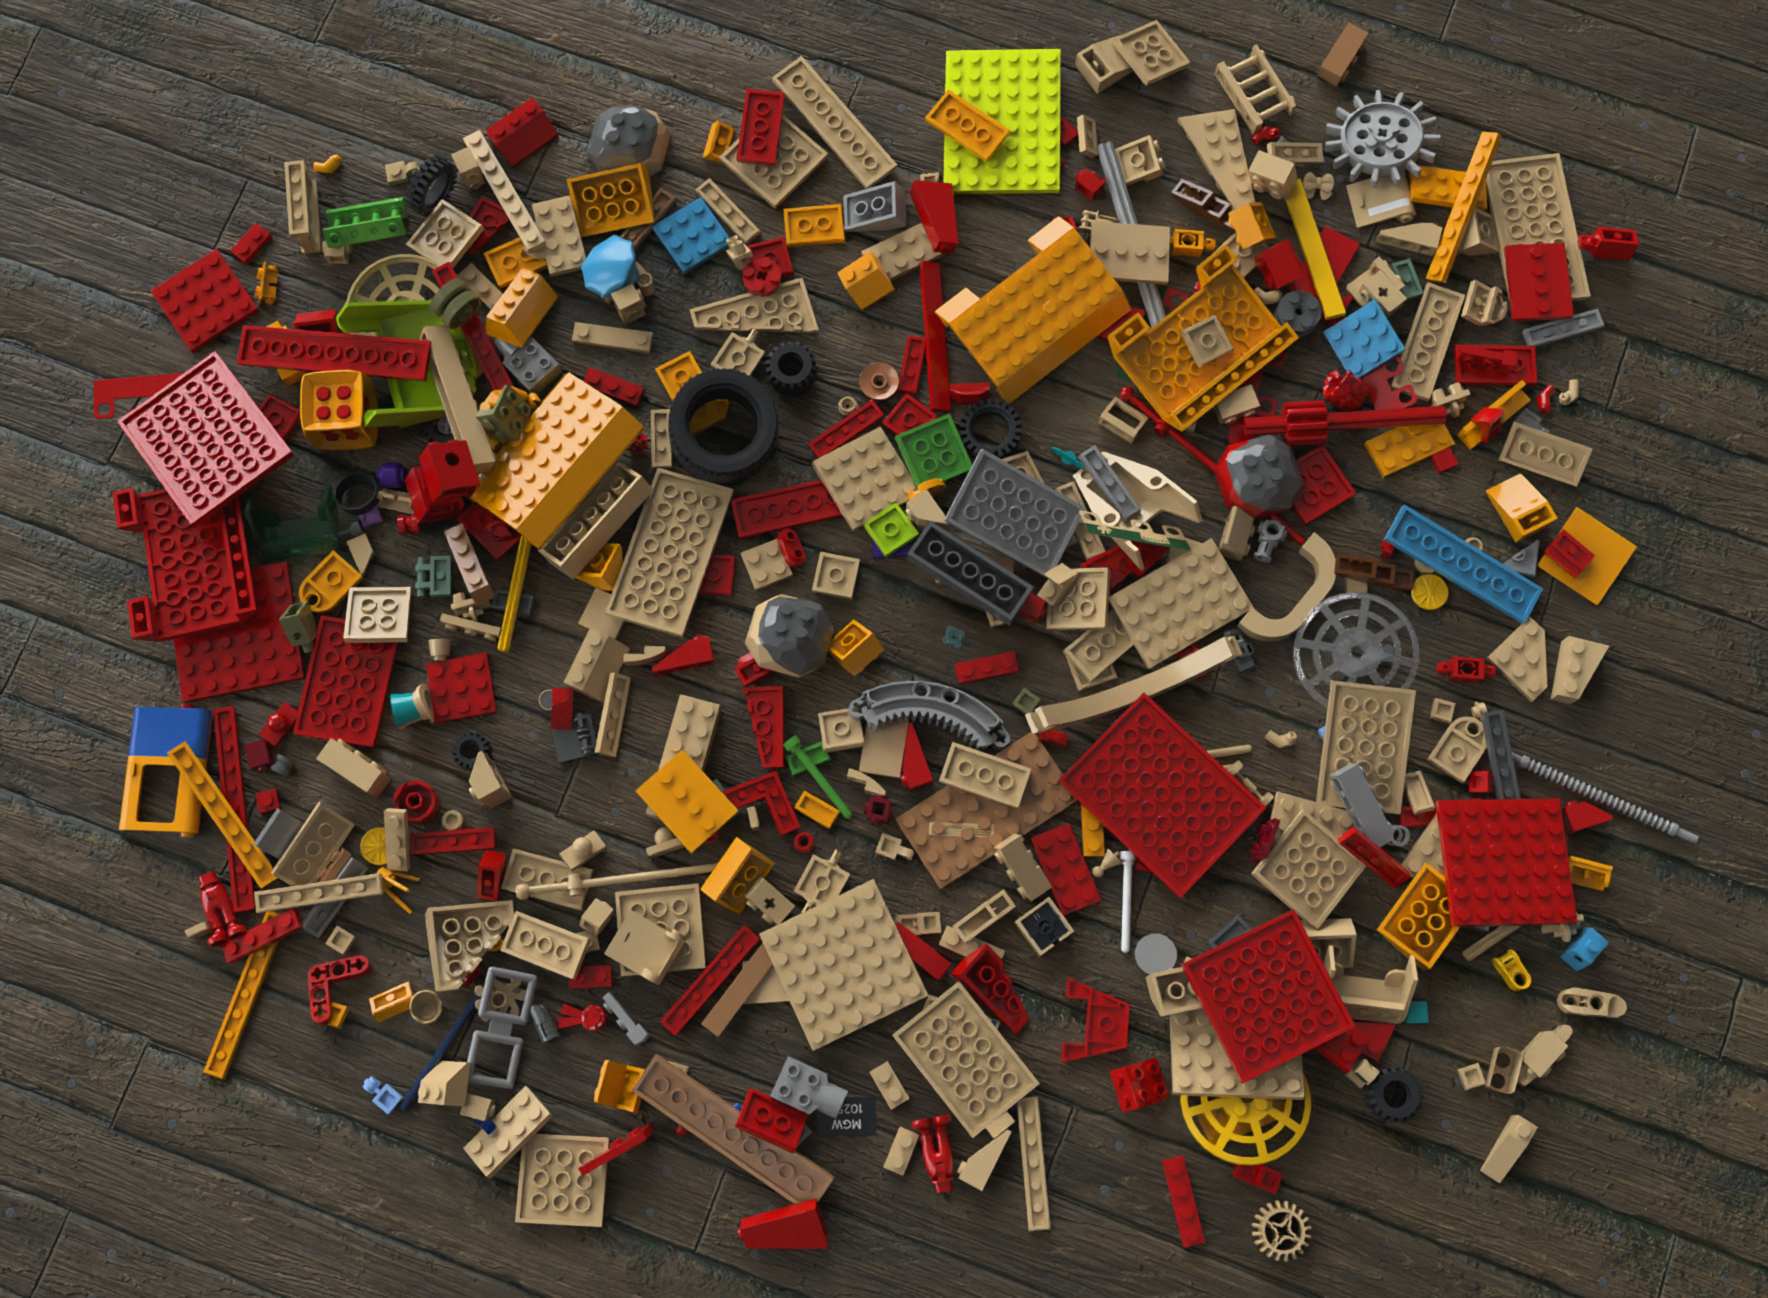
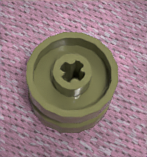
(455, 303)

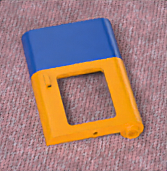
(152, 736)

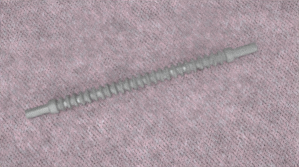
(1672, 829)

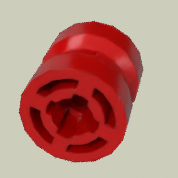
(408, 524)

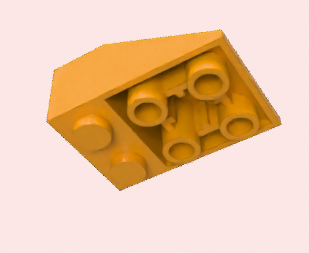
(1521, 507)

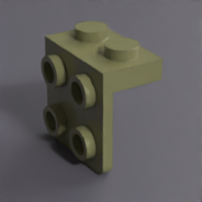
(507, 416)

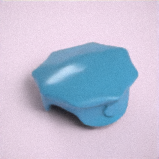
(610, 266)

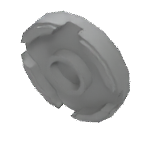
(1155, 953)

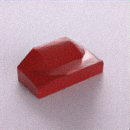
(969, 393)
(750, 672)

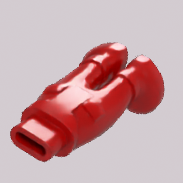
(216, 898)
(939, 1163)

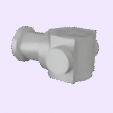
(1268, 540)

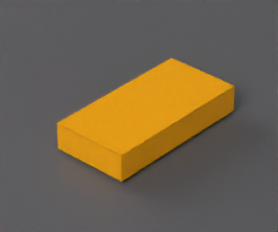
(817, 810)

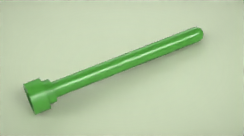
(795, 747)

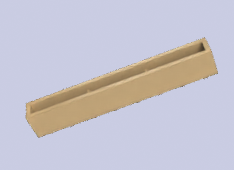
(457, 396)

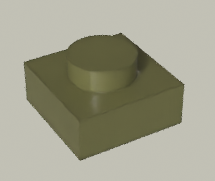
(1026, 701)

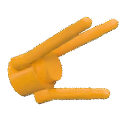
(389, 880)

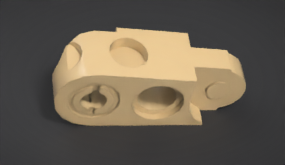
(1608, 1004)

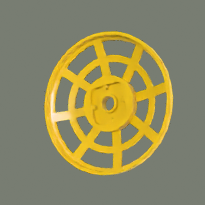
(1246, 1114)

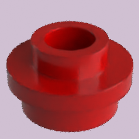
(804, 835)

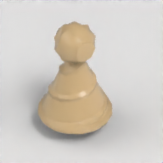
(1109, 861)

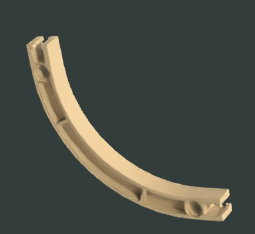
(1123, 696)

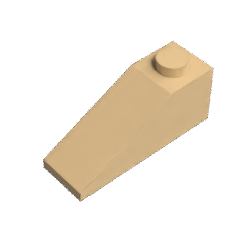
(1416, 237)
(1508, 1147)
(980, 1165)

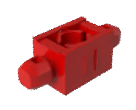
(1455, 663)

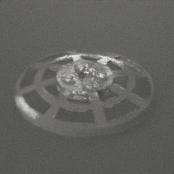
(1354, 637)

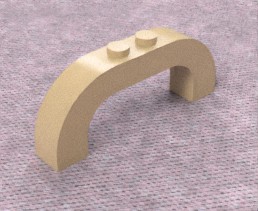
(1271, 630)

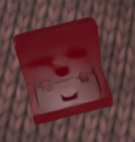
(1266, 832)

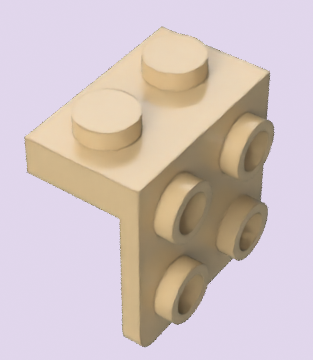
(1377, 264)

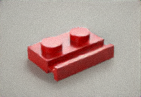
(1569, 554)

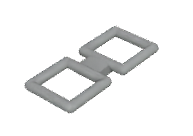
(501, 1026)

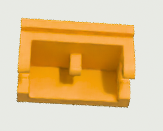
(1589, 873)

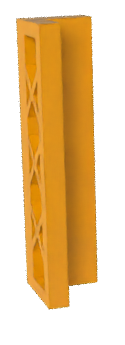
(1510, 403)

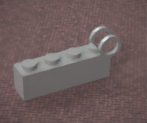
(1363, 807)

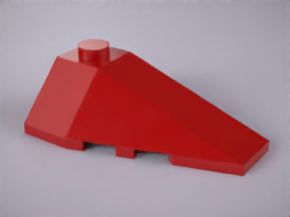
(989, 984)

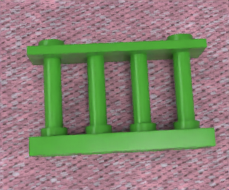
(365, 222)

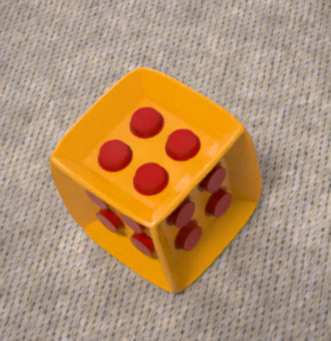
(334, 409)

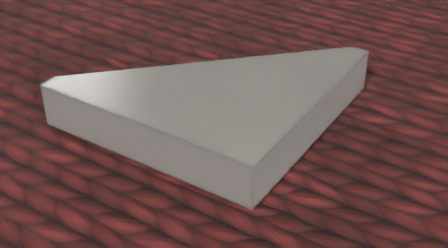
(1525, 561)

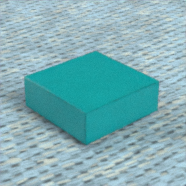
(1417, 1013)

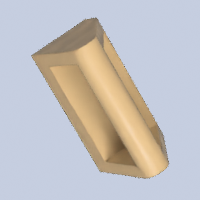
(1118, 426)

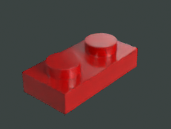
(251, 243)
(592, 977)

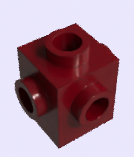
(875, 803)

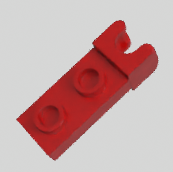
(1503, 361)

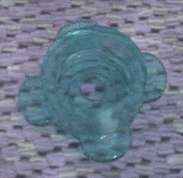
(950, 631)

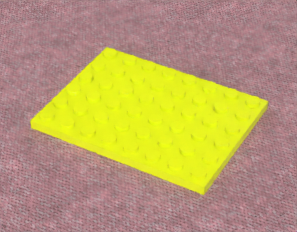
(1022, 95)

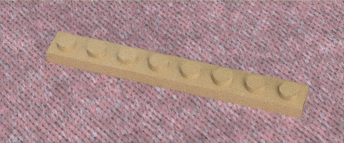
(505, 192)

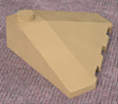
(461, 937)

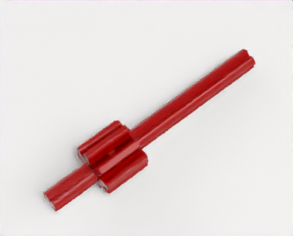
(1309, 421)

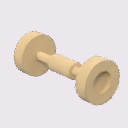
(1233, 770)

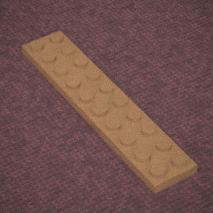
(715, 1122)

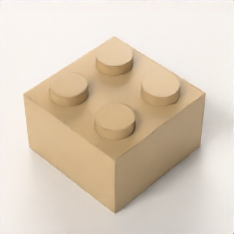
(1272, 175)

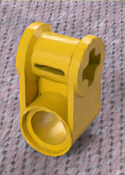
(1511, 969)

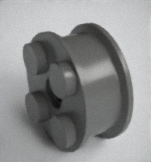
(1300, 311)

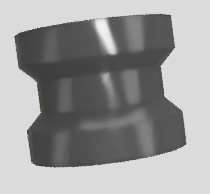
(283, 765)

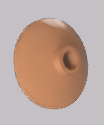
(879, 372)

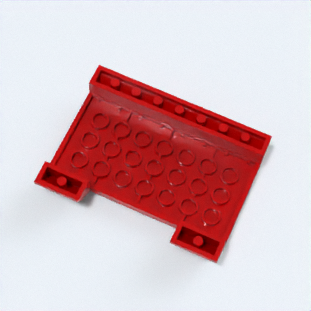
(195, 573)

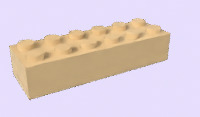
(596, 520)
(692, 731)

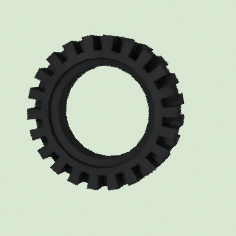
(417, 195)
(991, 408)

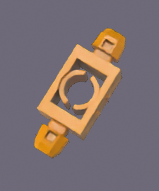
(1193, 237)

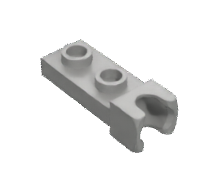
(636, 1033)

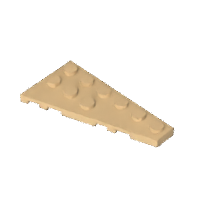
(1221, 152)
(781, 312)

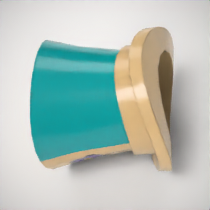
(412, 707)

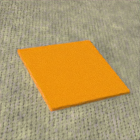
(1610, 554)

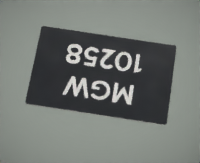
(854, 1119)

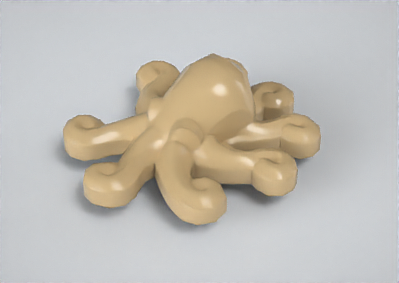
(502, 997)

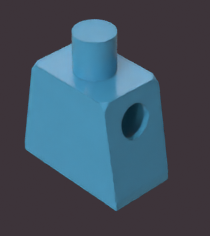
(1585, 946)

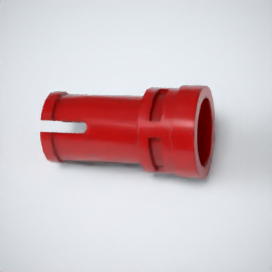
(1054, 736)

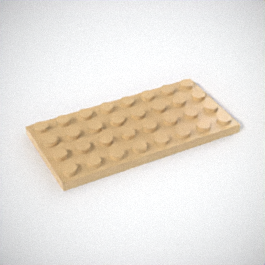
(1534, 207)
(669, 552)

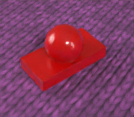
(279, 724)

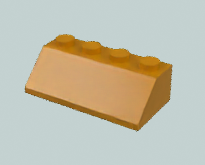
(520, 308)

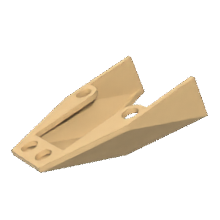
(1150, 491)

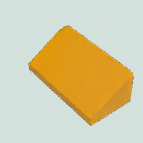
(718, 141)
(391, 1002)

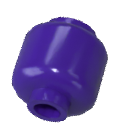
(392, 475)

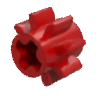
(638, 445)

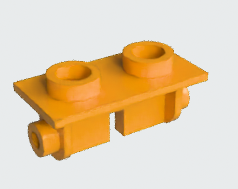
(267, 276)

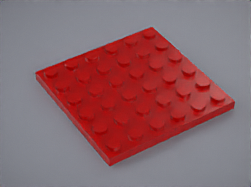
(246, 653)
(1505, 862)
(1267, 996)

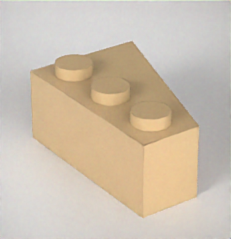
(1575, 668)
(1022, 867)

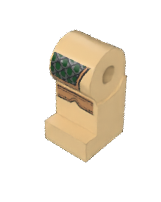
(1362, 1073)

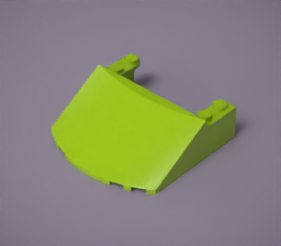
(412, 400)

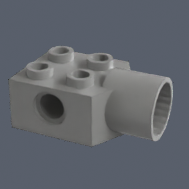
(528, 365)
(808, 1089)

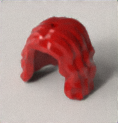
(1345, 392)

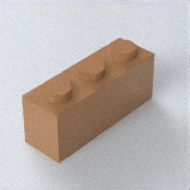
(1343, 55)

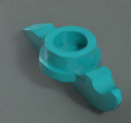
(1068, 458)

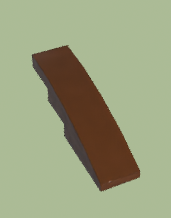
(1204, 203)
(1373, 572)

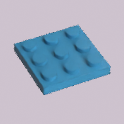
(691, 235)
(1364, 340)

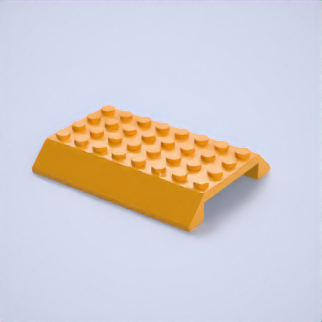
(1038, 311)
(1162, 363)
(556, 459)

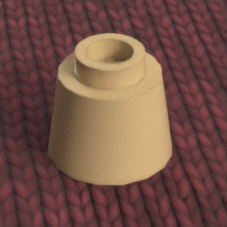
(439, 648)

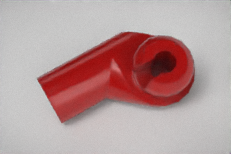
(1265, 133)
(1543, 399)

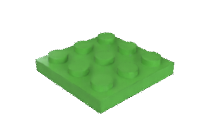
(934, 451)

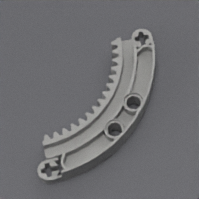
(963, 714)

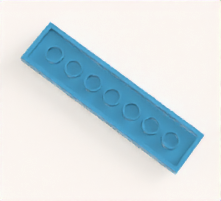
(1463, 564)

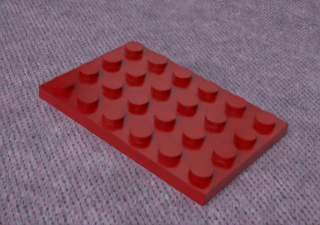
(345, 687)

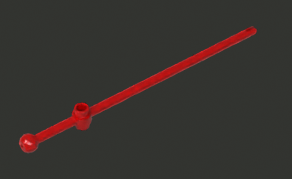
(1163, 427)

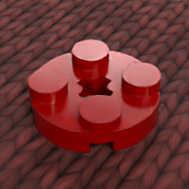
(762, 267)

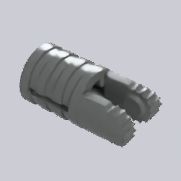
(544, 1023)

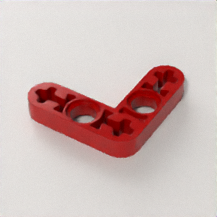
(325, 982)

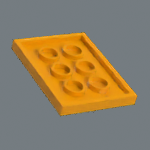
(687, 801)

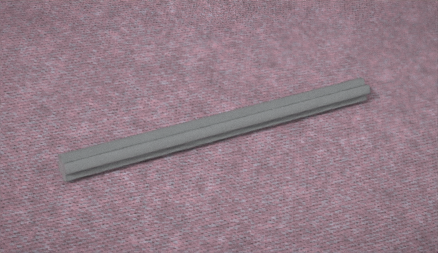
(1126, 214)

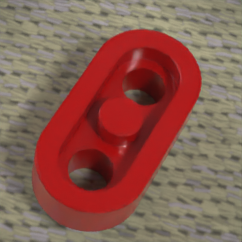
(790, 546)

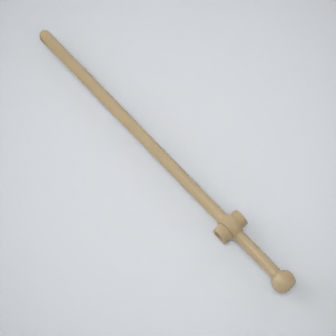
(576, 884)

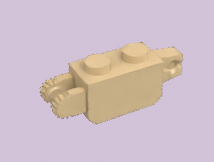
(1542, 1053)

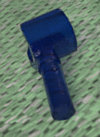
(488, 1125)

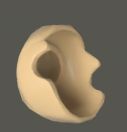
(425, 1007)

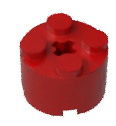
(420, 791)

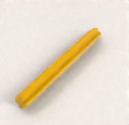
(514, 595)

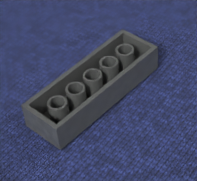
(970, 573)

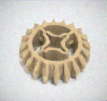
(1276, 1239)

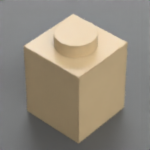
(596, 917)
(478, 1107)

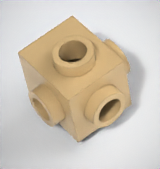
(338, 254)

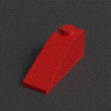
(690, 655)
(915, 768)

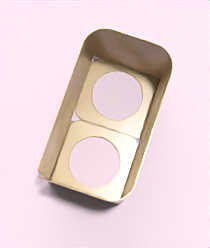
(1513, 1069)

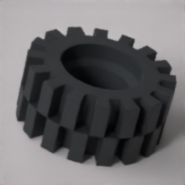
(462, 742)

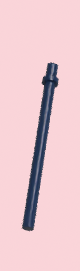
(412, 1094)

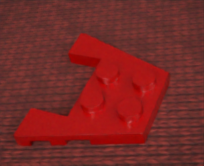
(1105, 1023)

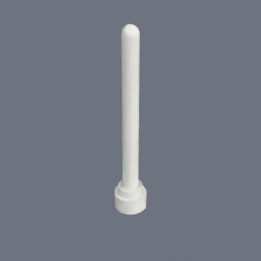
(1127, 859)

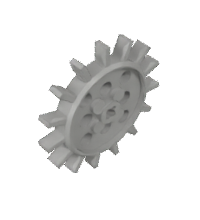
(1382, 139)

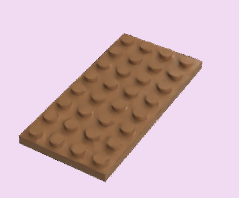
(954, 856)

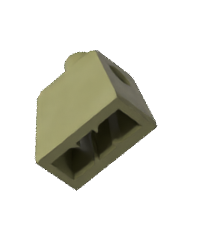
(299, 625)

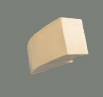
(984, 916)

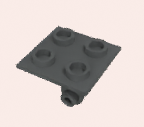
(575, 742)

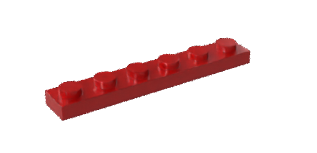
(710, 980)

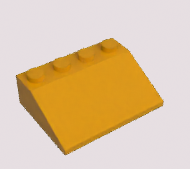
(612, 199)
(1420, 919)

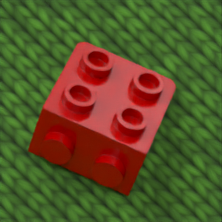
(1139, 1085)

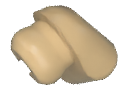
(1283, 740)

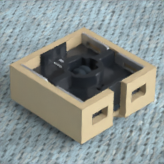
(1036, 930)

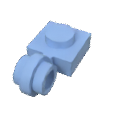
(386, 1098)

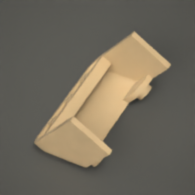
(1374, 998)

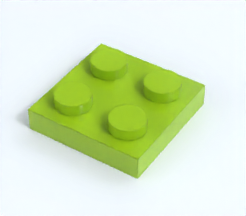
(891, 530)

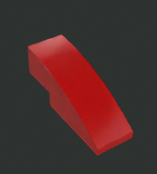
(923, 954)

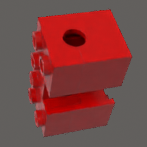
(441, 480)

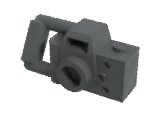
(1244, 661)

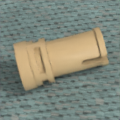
(645, 283)

